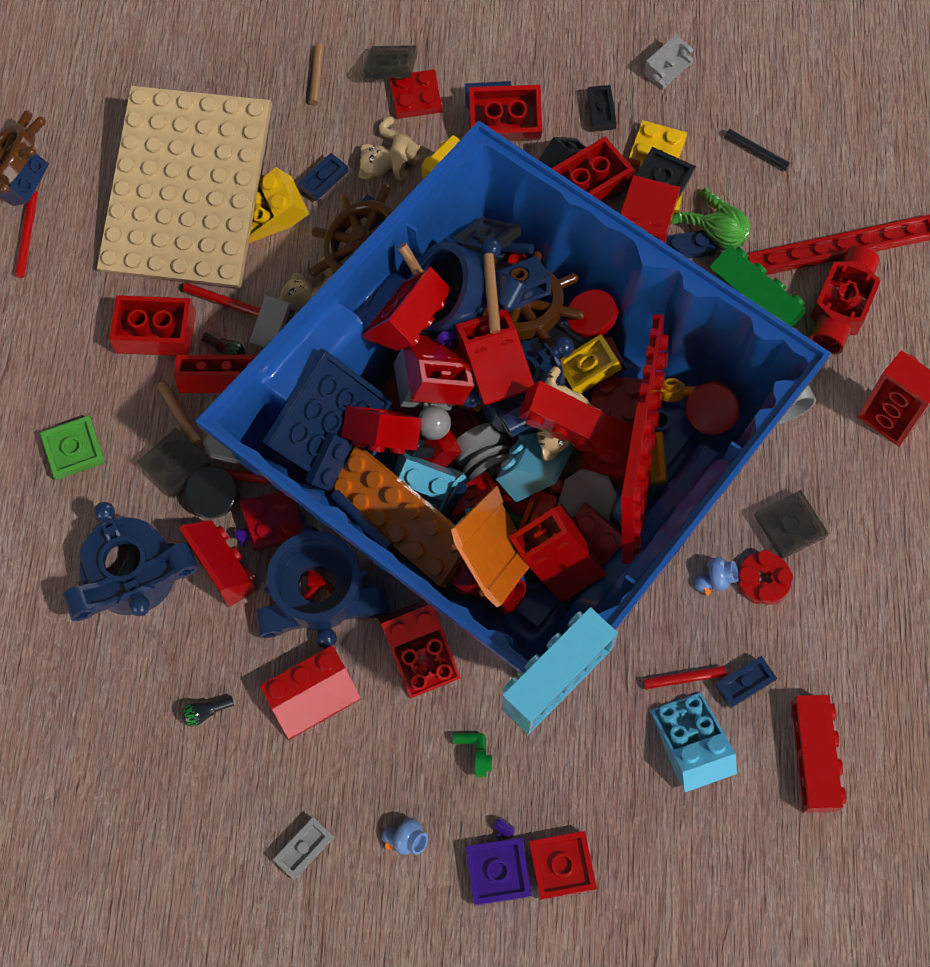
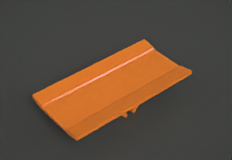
(487, 549)

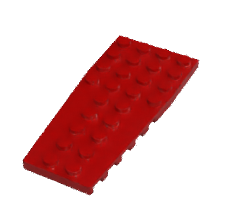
(638, 469)

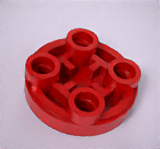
(599, 313)
(712, 407)

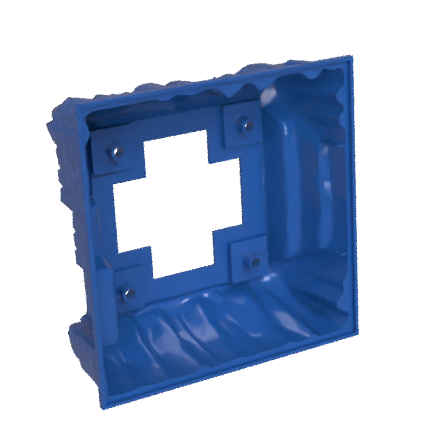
(709, 333)

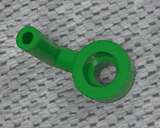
(483, 762)

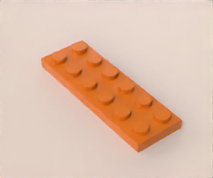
(400, 515)

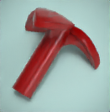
(316, 583)

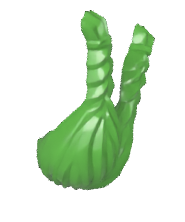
(724, 227)

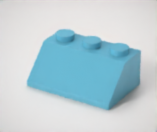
(526, 471)

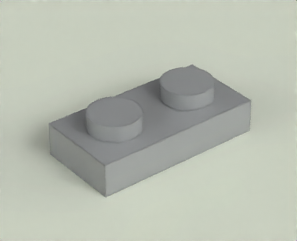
(303, 848)

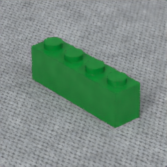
(751, 281)

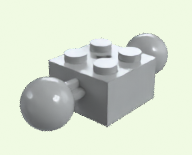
(435, 418)

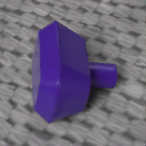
(447, 338)
(242, 535)
(503, 828)

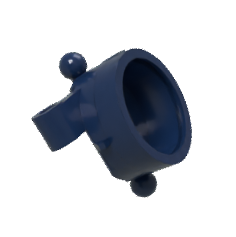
(466, 269)
(541, 359)
(291, 561)
(128, 594)

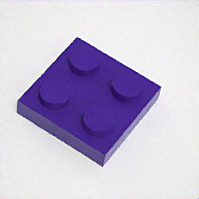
(498, 871)

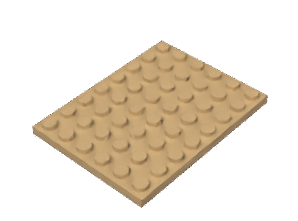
(185, 186)

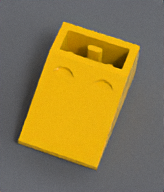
(276, 205)

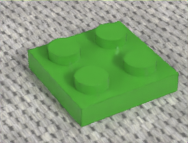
(72, 447)

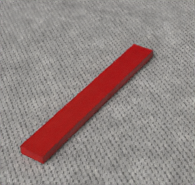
(835, 246)

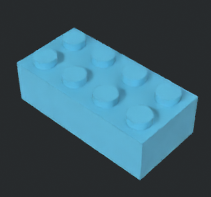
(558, 670)

